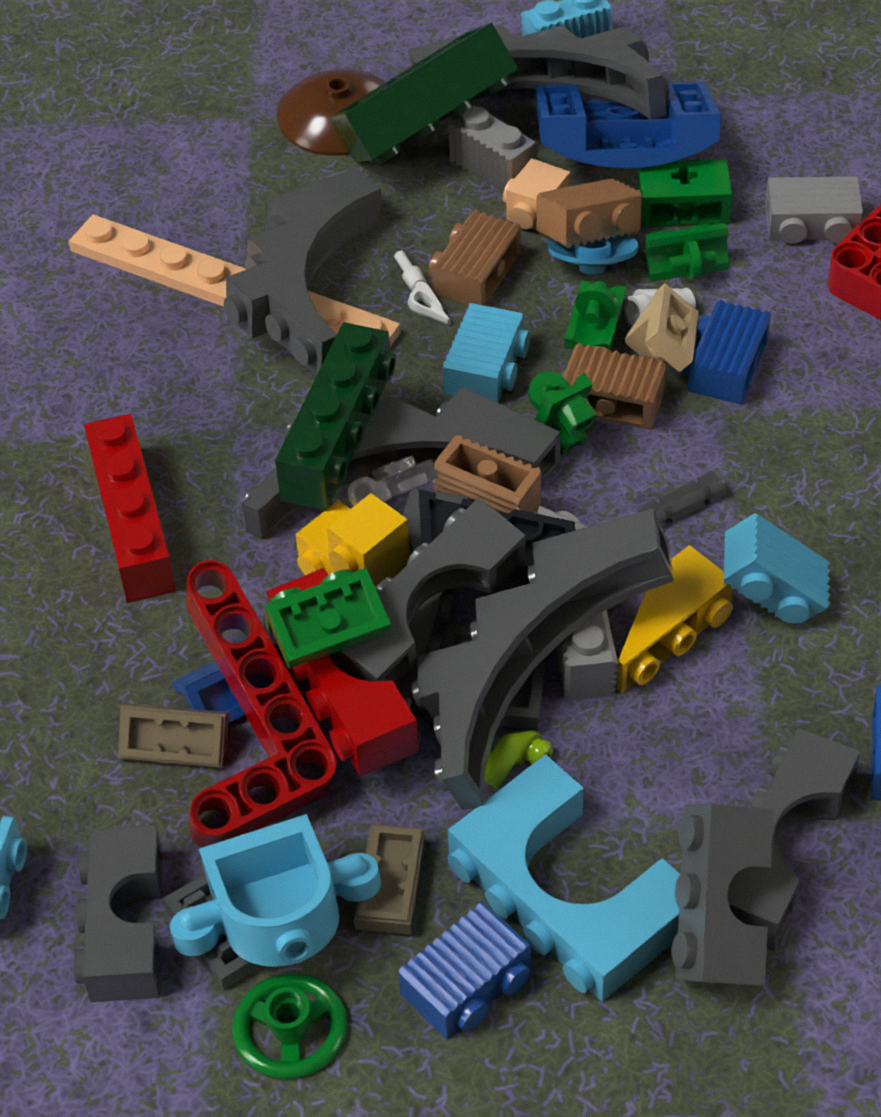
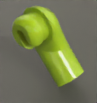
(514, 750)

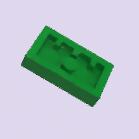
(326, 616)

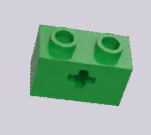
(685, 193)

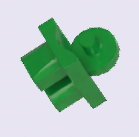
(687, 252)
(595, 315)
(563, 406)

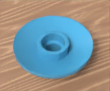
(596, 256)

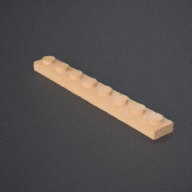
(193, 270)

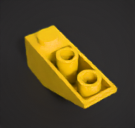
(674, 617)

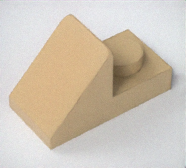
(665, 329)

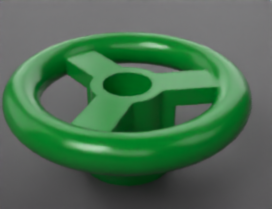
(283, 1000)

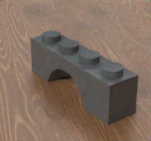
(471, 552)
(807, 786)

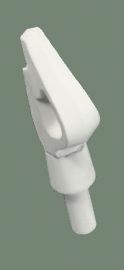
(420, 291)

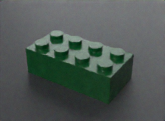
(423, 93)

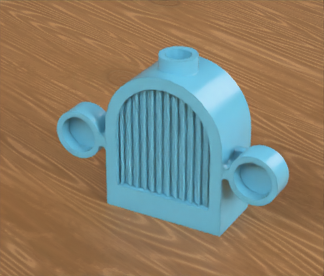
(273, 895)

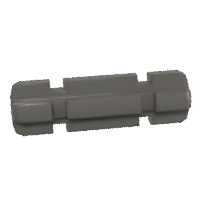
(687, 497)

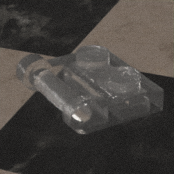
(389, 481)

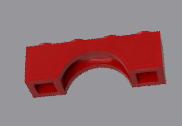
(129, 508)
(366, 717)

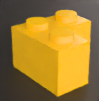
(355, 539)

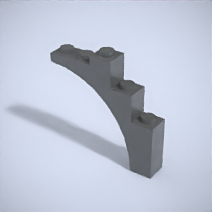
(602, 65)
(282, 260)
(405, 431)
(515, 629)

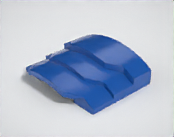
(620, 135)

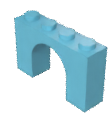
(595, 942)

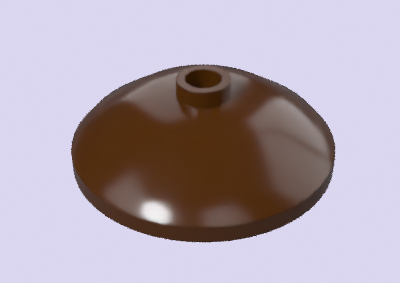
(309, 104)

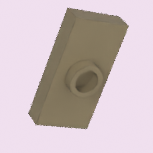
(173, 735)
(399, 861)

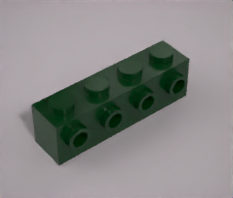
(334, 416)

